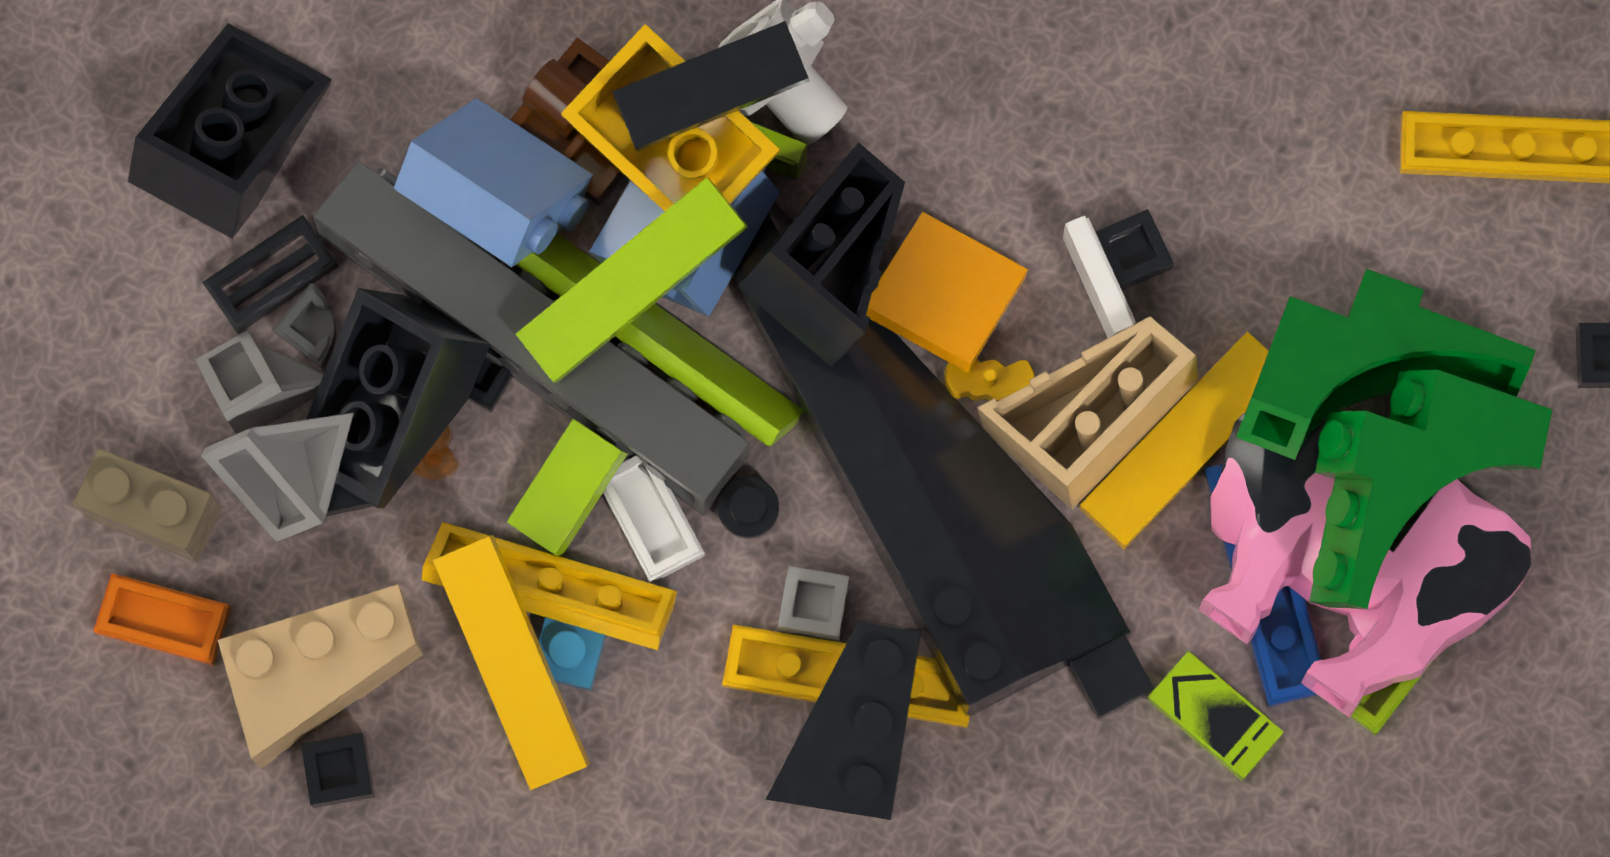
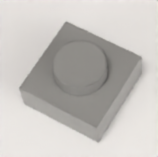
(813, 603)

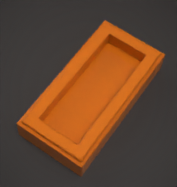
(162, 619)

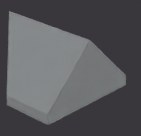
(256, 382)
(283, 471)

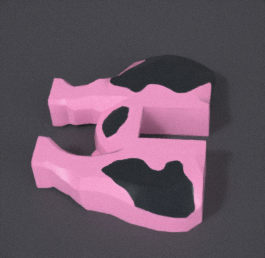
(1430, 592)

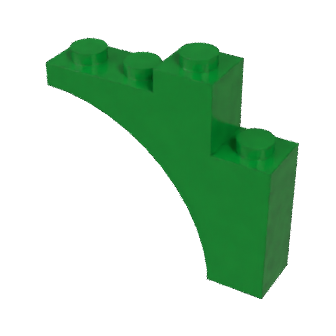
(1333, 361)
(1394, 464)

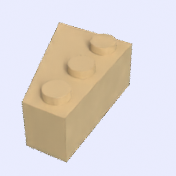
(1094, 410)
(315, 665)

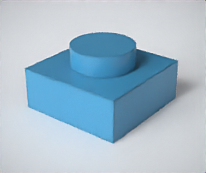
(571, 653)

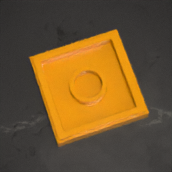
(945, 291)

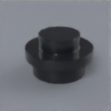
(748, 507)

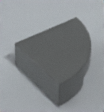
(309, 326)

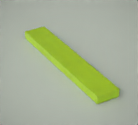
(679, 351)

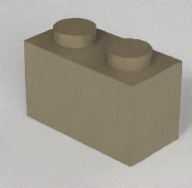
(147, 505)

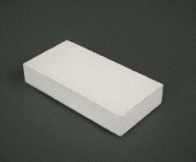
(1097, 276)
(651, 520)

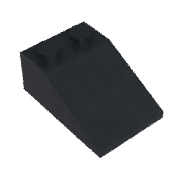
(226, 130)
(404, 382)

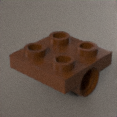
(547, 98)

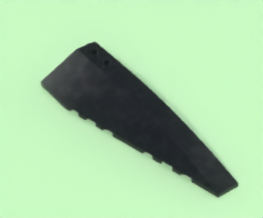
(950, 514)

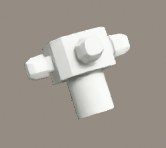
(810, 107)

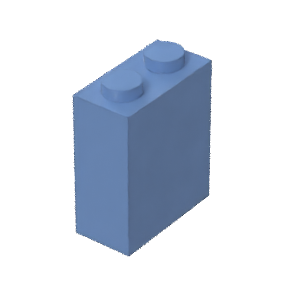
(494, 182)
(707, 283)

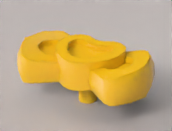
(988, 379)

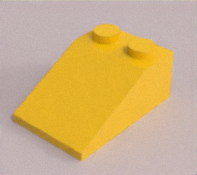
(724, 150)

